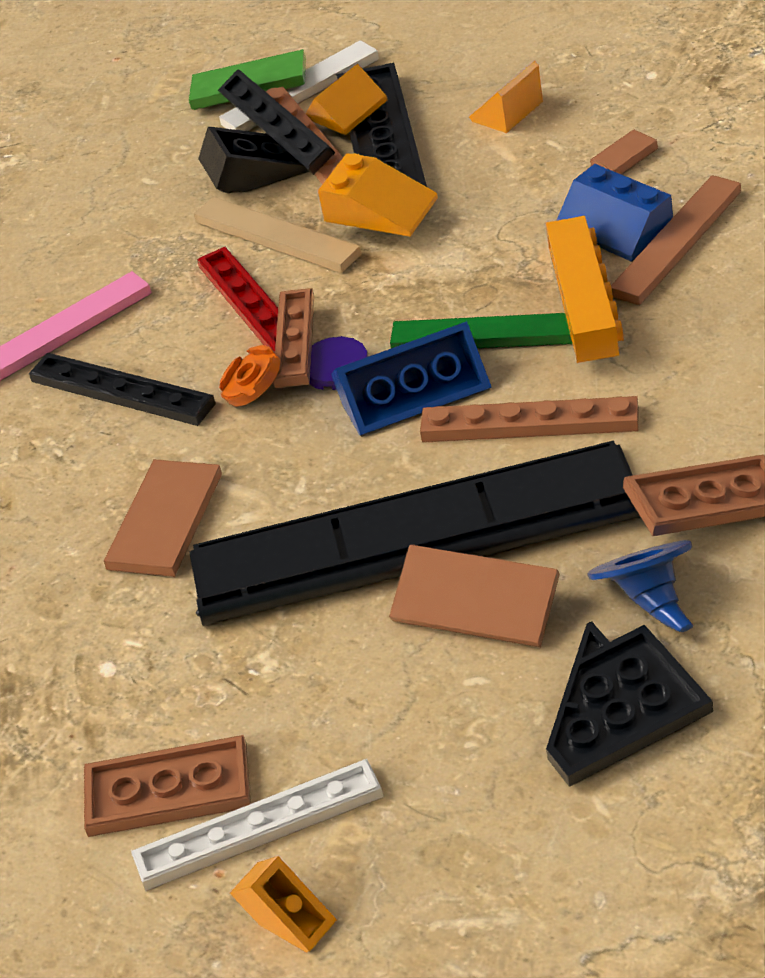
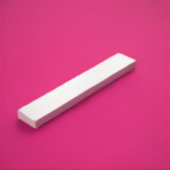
(316, 79)
(256, 824)

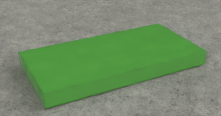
(268, 73)

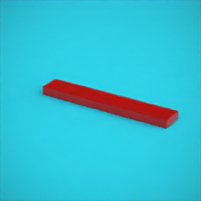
(242, 294)

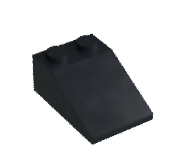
(245, 160)

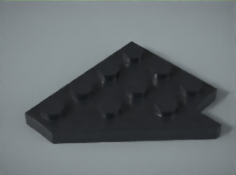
(620, 702)

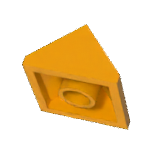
(347, 101)
(512, 101)

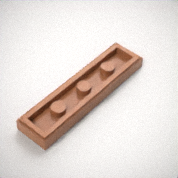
(294, 337)

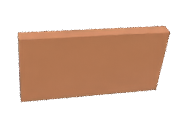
(699, 495)
(163, 518)
(475, 595)
(166, 785)

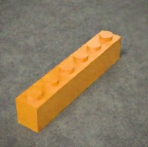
(584, 289)

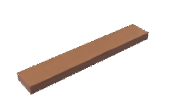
(675, 240)

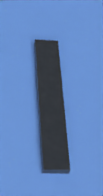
(276, 122)
(123, 389)

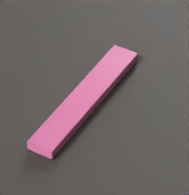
(71, 322)

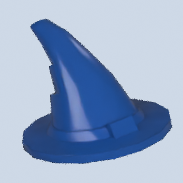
(649, 581)

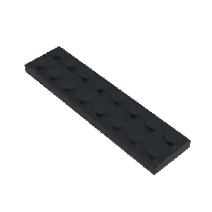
(388, 130)

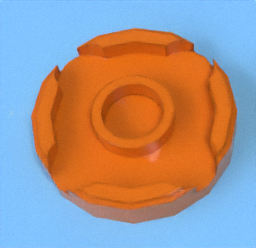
(250, 376)

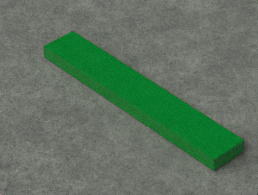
(492, 330)

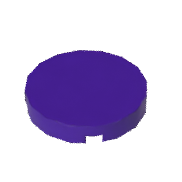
(331, 354)

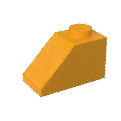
(283, 904)

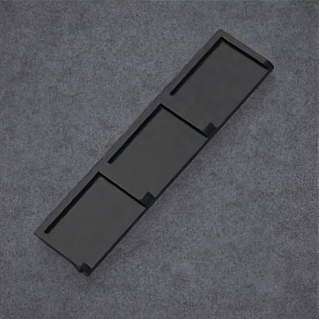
(372, 538)

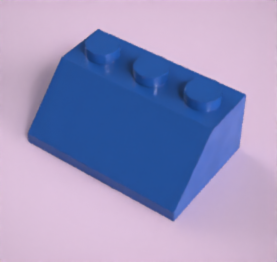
(619, 208)

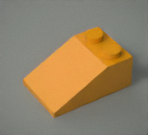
(374, 196)

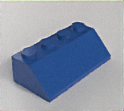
(410, 378)

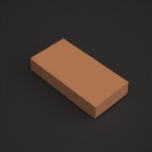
(626, 152)

